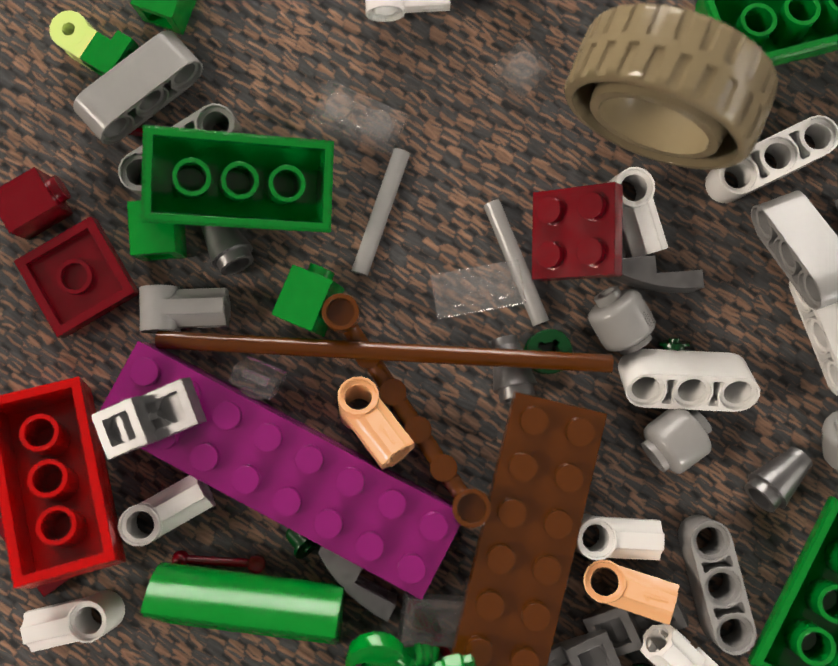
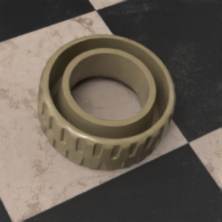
(672, 86)

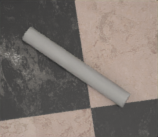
(380, 212)
(512, 252)

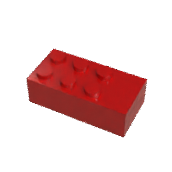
(55, 486)

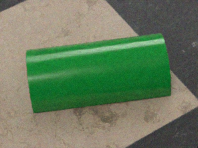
(781, 28)
(236, 180)
(245, 603)
(805, 616)

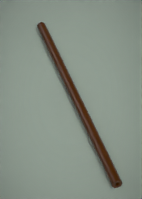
(385, 351)

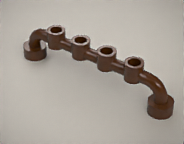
(469, 505)

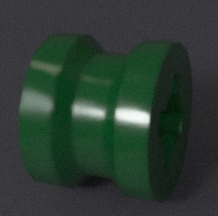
(548, 339)

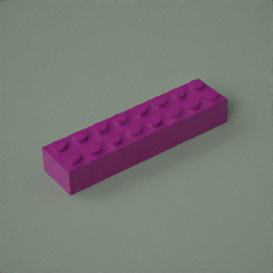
(297, 475)

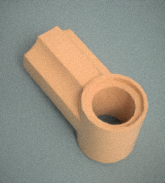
(374, 424)
(636, 592)

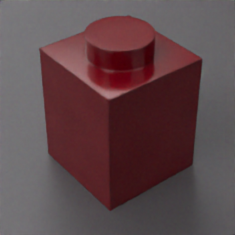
(33, 203)

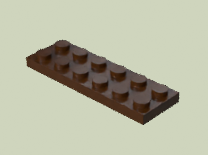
(530, 533)

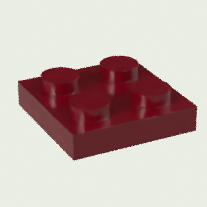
(577, 232)
(76, 277)

